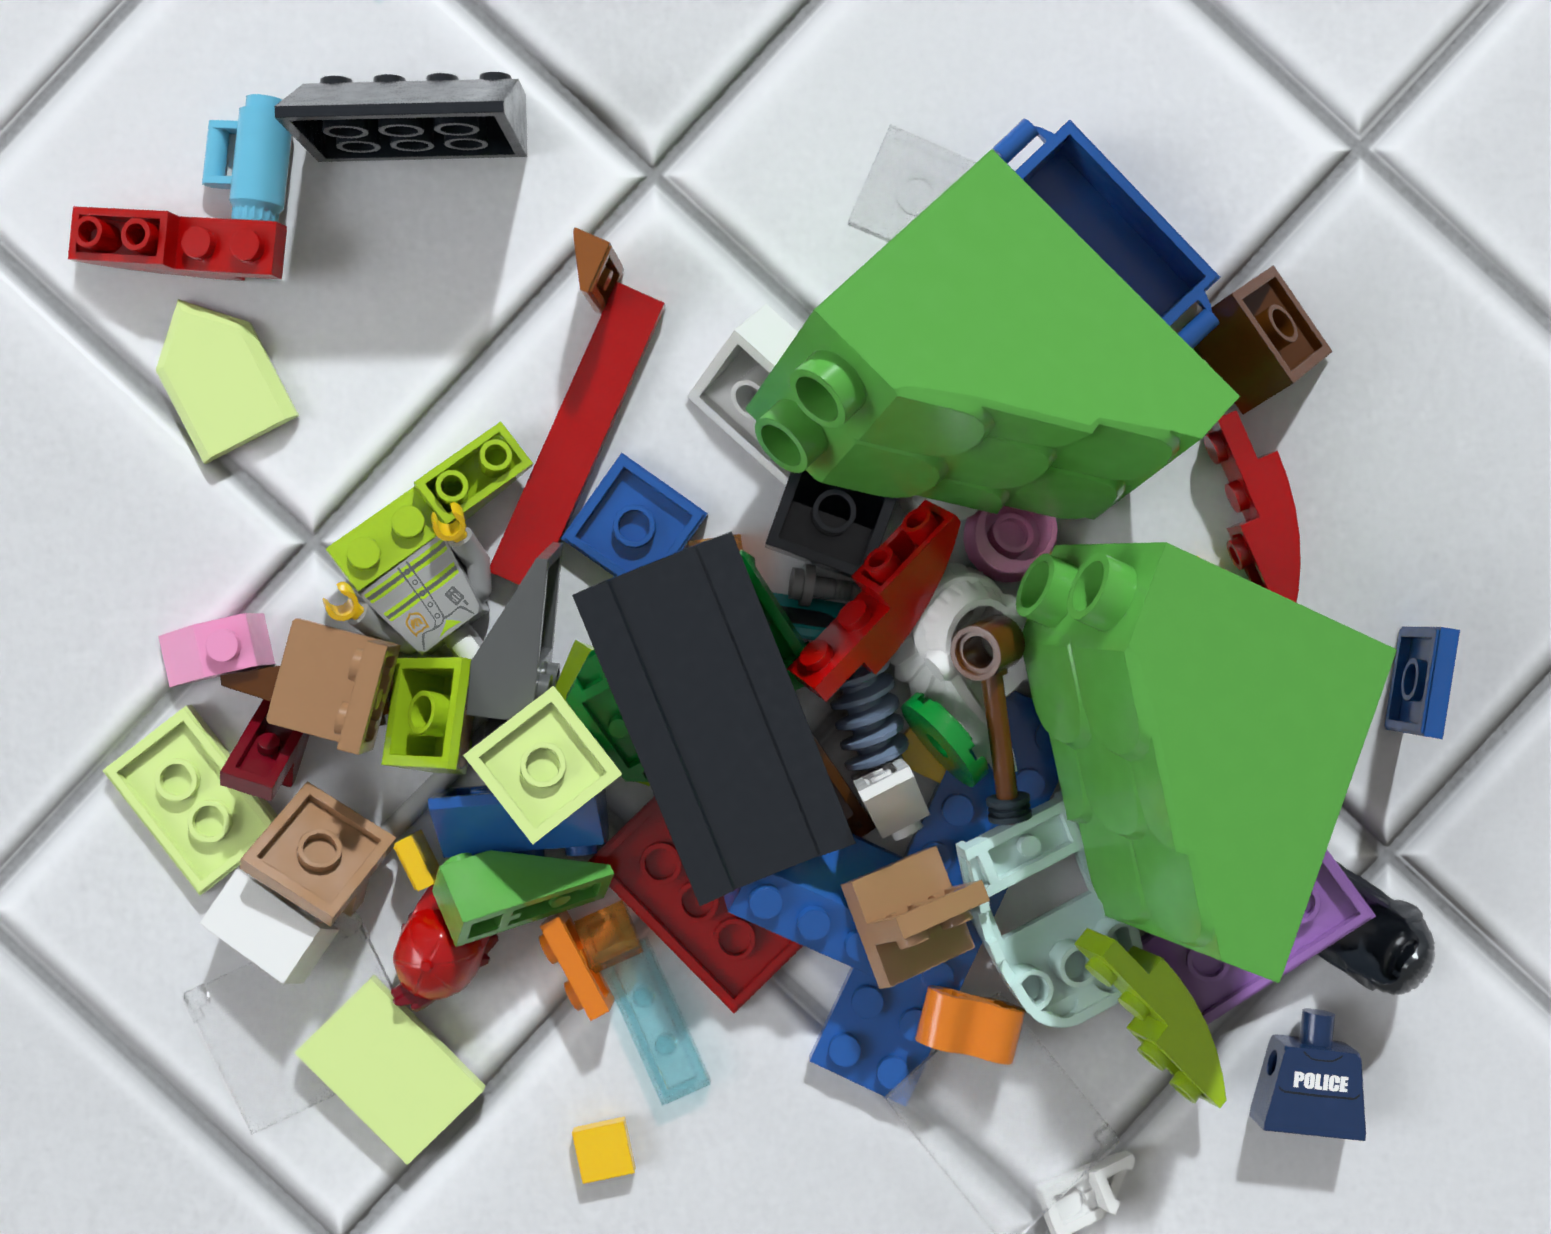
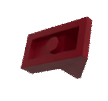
(264, 757)

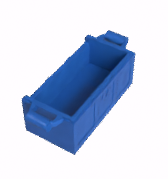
(1116, 223)

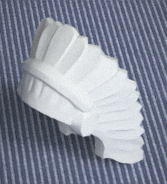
(925, 655)

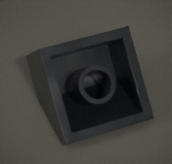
(828, 524)

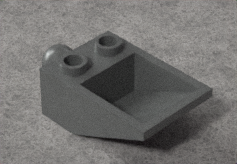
(517, 654)

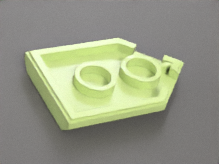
(220, 380)

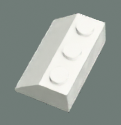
(738, 374)

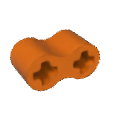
(970, 1025)

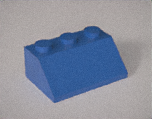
(476, 822)
(809, 904)

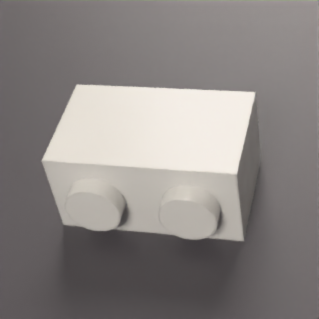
(268, 929)

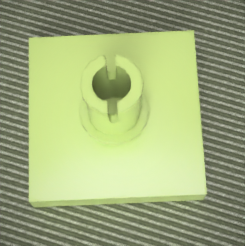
(542, 765)

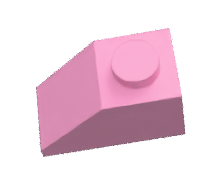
(216, 648)

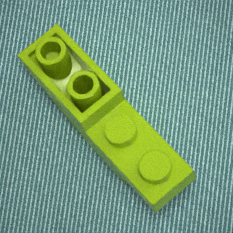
(405, 525)
(1165, 1015)

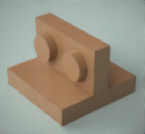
(318, 854)
(912, 915)

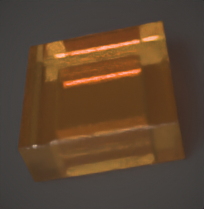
(608, 936)

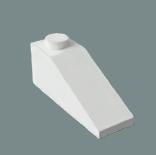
(892, 798)

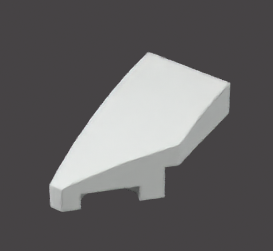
(1090, 1195)

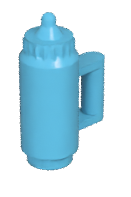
(259, 160)

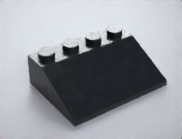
(408, 118)

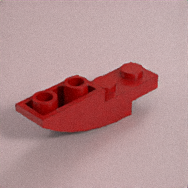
(177, 244)
(1259, 488)
(895, 592)

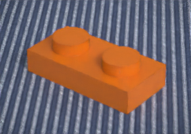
(584, 987)

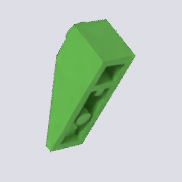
(508, 889)

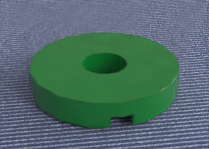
(944, 738)

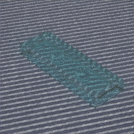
(657, 1025)

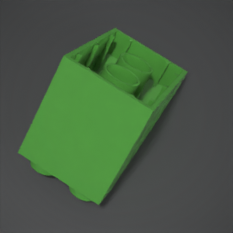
(987, 367)
(1196, 739)

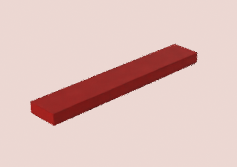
(578, 430)

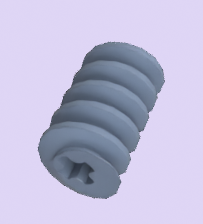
(870, 719)

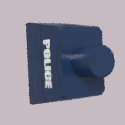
(1311, 1083)

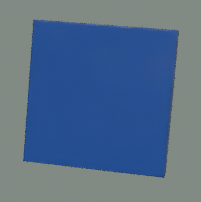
(632, 520)
(1422, 680)

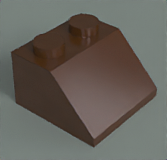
(1262, 340)

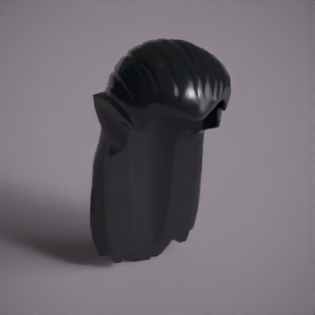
(1388, 951)

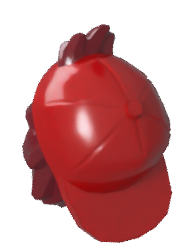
(428, 959)

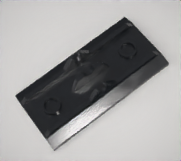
(714, 717)

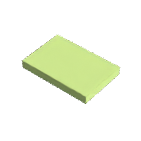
(178, 796)
(390, 1070)

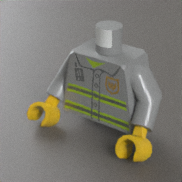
(427, 596)

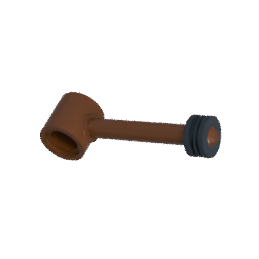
(973, 662)

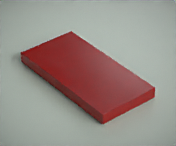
(717, 946)

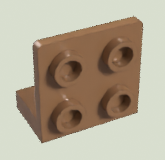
(333, 684)

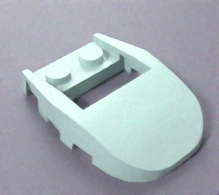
(1040, 956)

